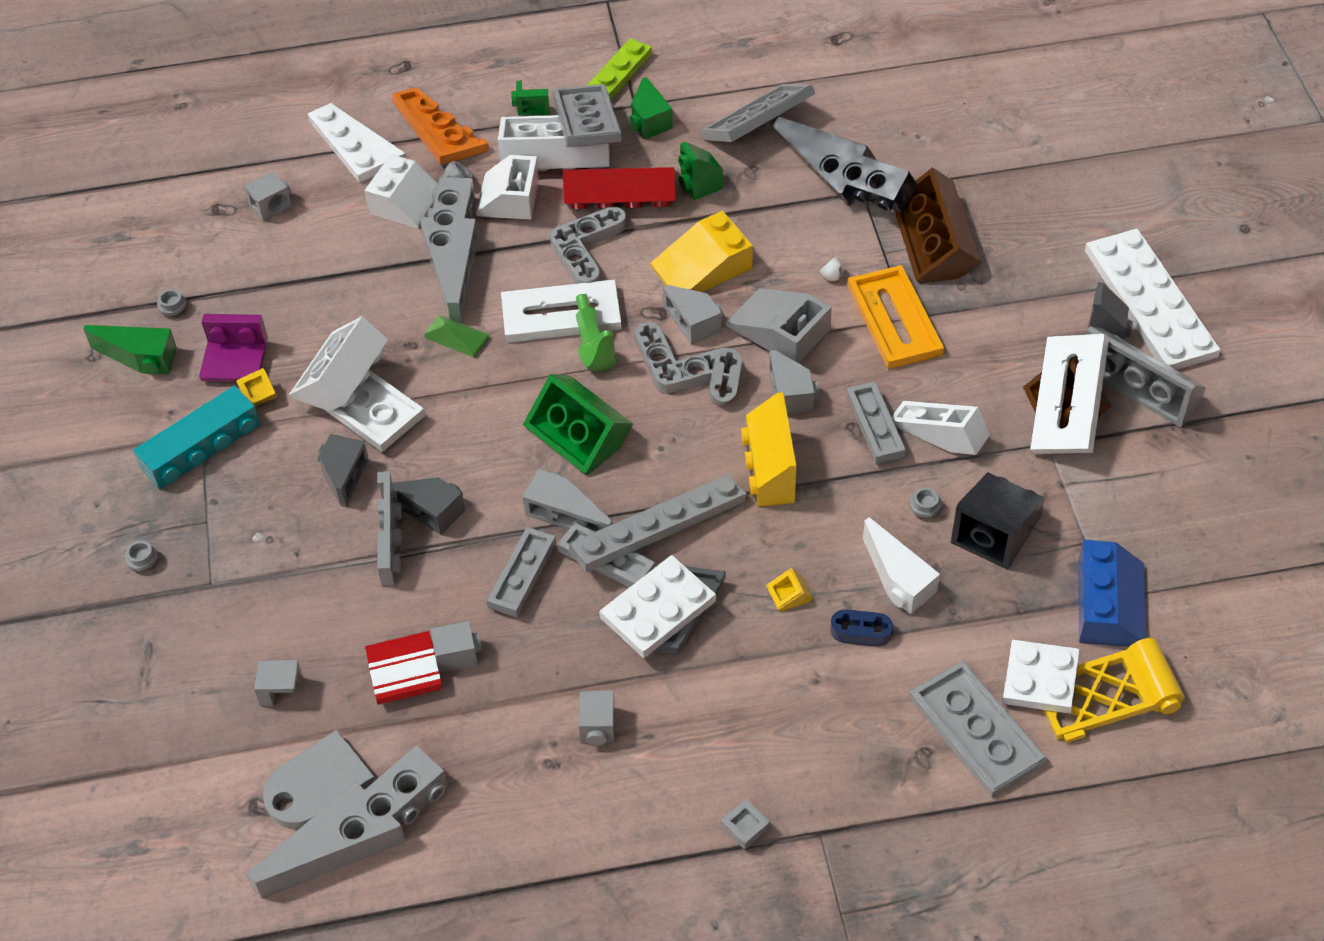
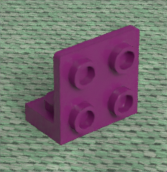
(233, 346)

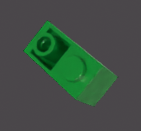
(699, 171)

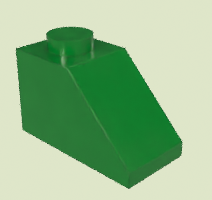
(650, 111)

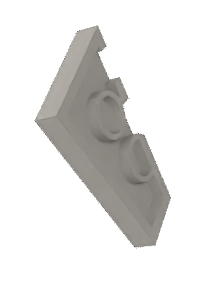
(389, 536)

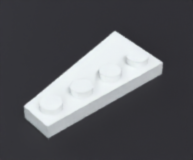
(352, 142)

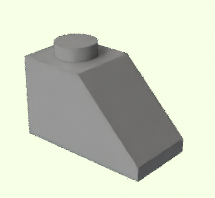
(693, 312)
(794, 382)

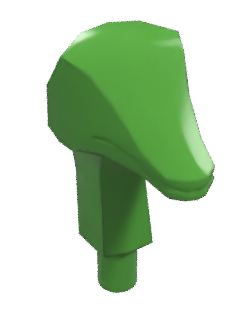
(597, 348)

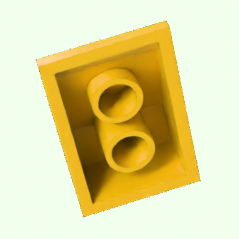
(705, 255)

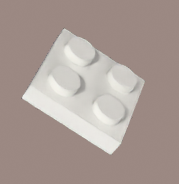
(1041, 676)

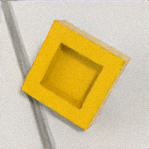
(257, 387)

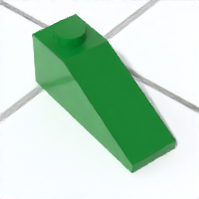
(136, 347)

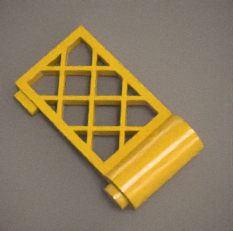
(1150, 680)

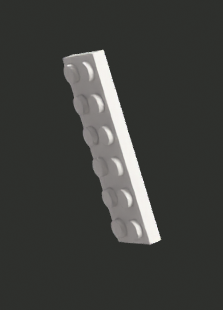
(1153, 300)

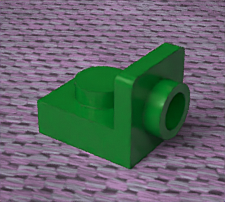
(530, 102)

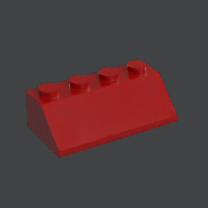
(619, 185)

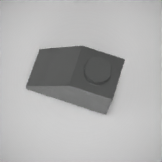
(1110, 312)
(342, 465)
(431, 501)

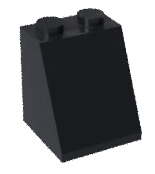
(996, 519)

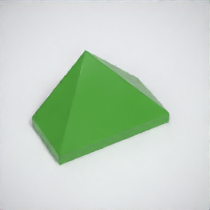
(456, 336)

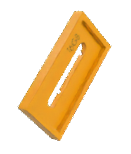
(895, 282)

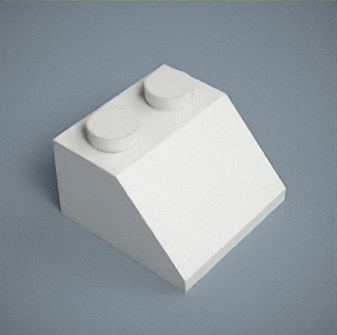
(400, 192)

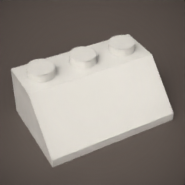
(340, 366)

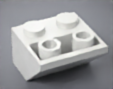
(510, 188)

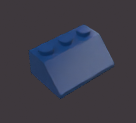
(1110, 595)

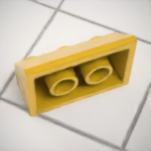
(770, 453)

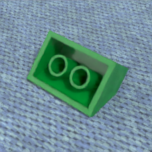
(576, 423)

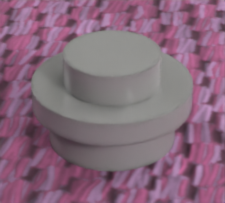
(171, 302)
(925, 502)
(140, 556)

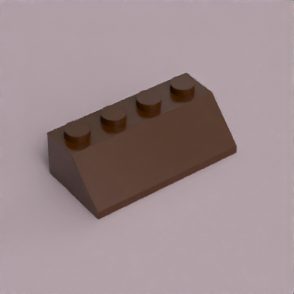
(937, 230)

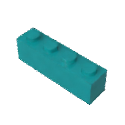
(196, 437)

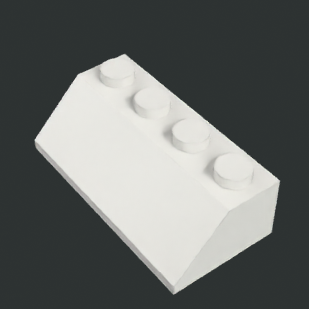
(544, 138)

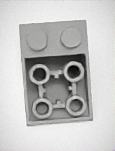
(782, 321)

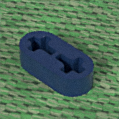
(861, 627)

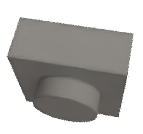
(745, 824)

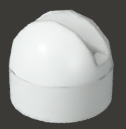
(832, 270)

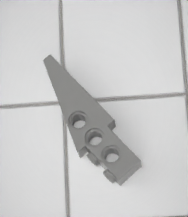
(452, 240)
(324, 839)

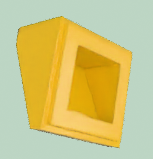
(789, 590)

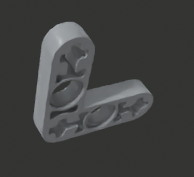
(612, 223)
(676, 370)

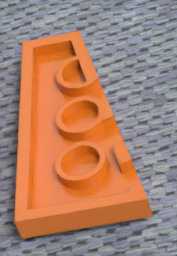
(436, 128)

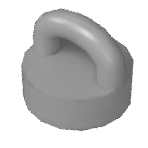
(457, 170)

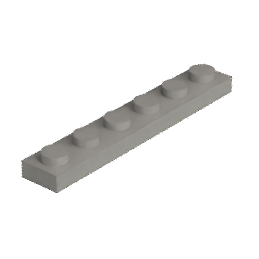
(656, 523)

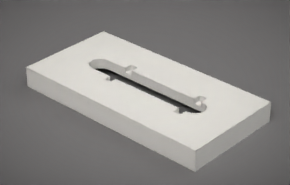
(557, 324)
(1081, 429)

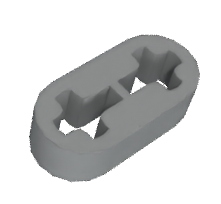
(732, 377)

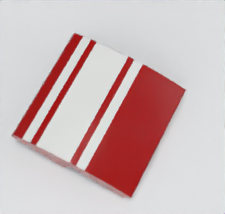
(403, 667)

